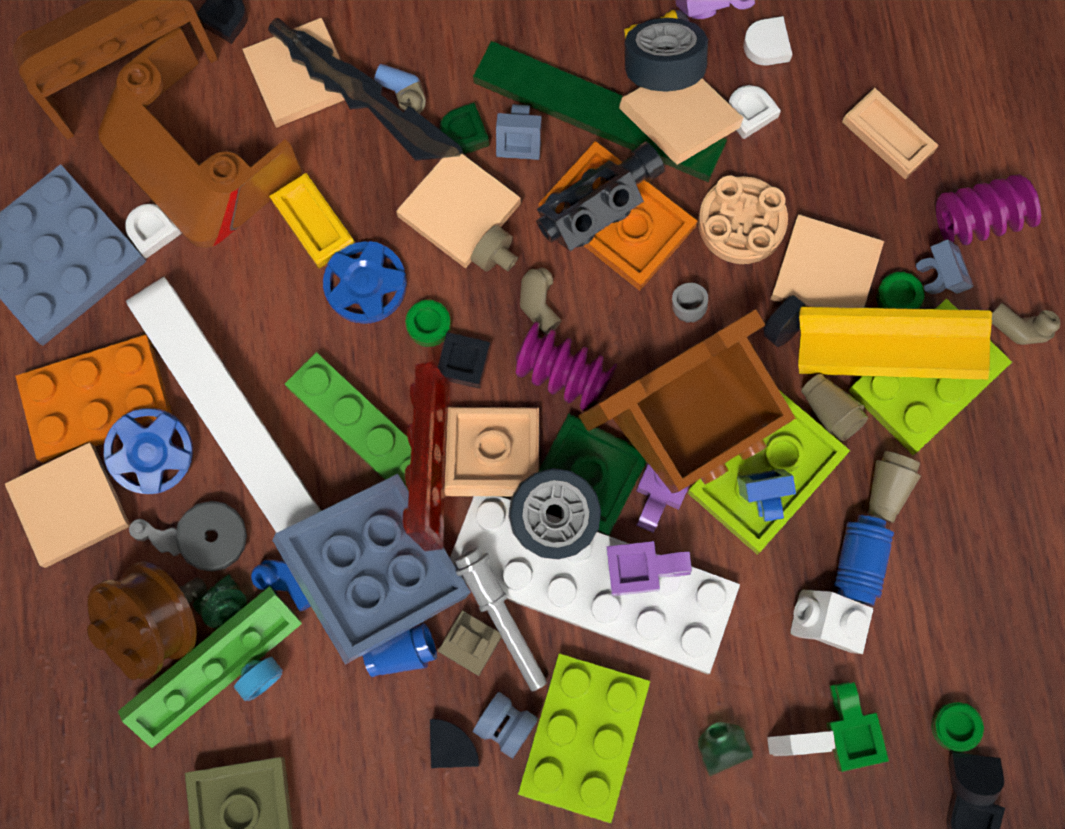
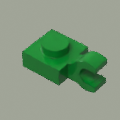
(856, 734)

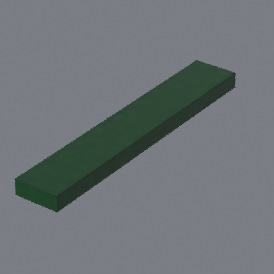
(577, 104)

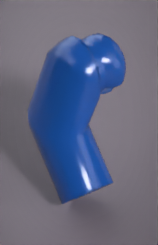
(279, 578)

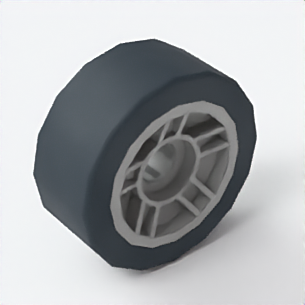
(666, 54)
(579, 513)

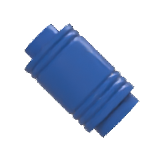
(864, 560)

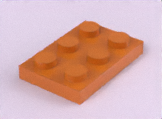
(641, 240)
(87, 394)

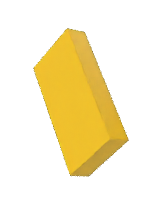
(311, 219)

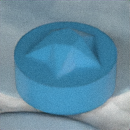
(257, 678)

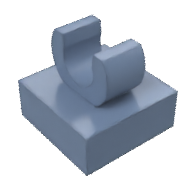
(518, 134)
(950, 269)

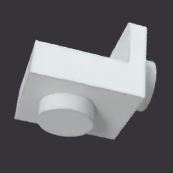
(832, 620)

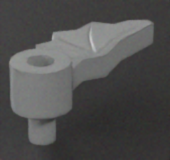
(163, 540)

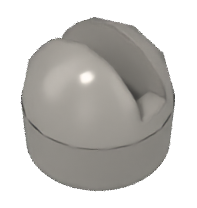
(689, 296)

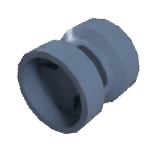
(515, 730)

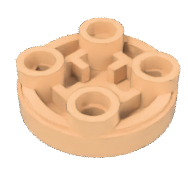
(743, 219)

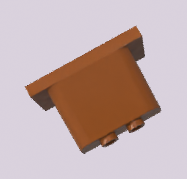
(699, 408)

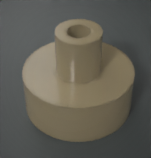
(494, 250)

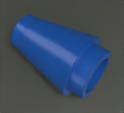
(403, 653)

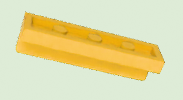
(895, 342)

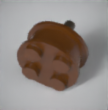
(143, 619)

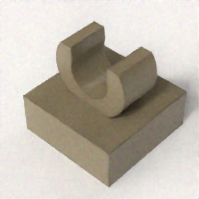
(470, 643)

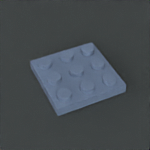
(59, 255)
(366, 571)

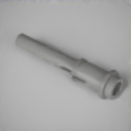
(491, 598)

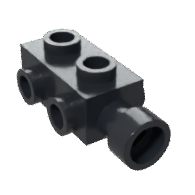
(594, 209)

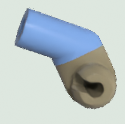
(406, 86)

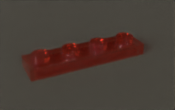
(426, 472)

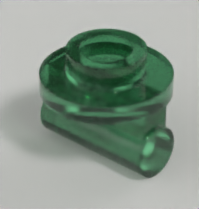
(220, 602)
(723, 747)

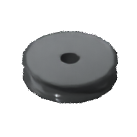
(205, 554)

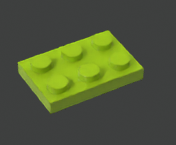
(920, 407)
(800, 449)
(584, 738)

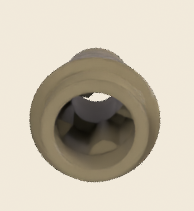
(834, 408)
(892, 484)

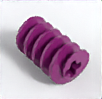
(988, 207)
(562, 368)

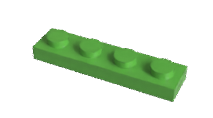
(351, 417)
(209, 667)

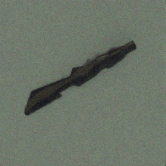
(360, 91)

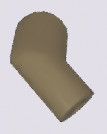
(533, 299)
(1028, 329)

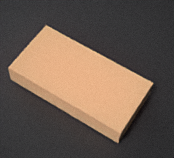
(890, 133)

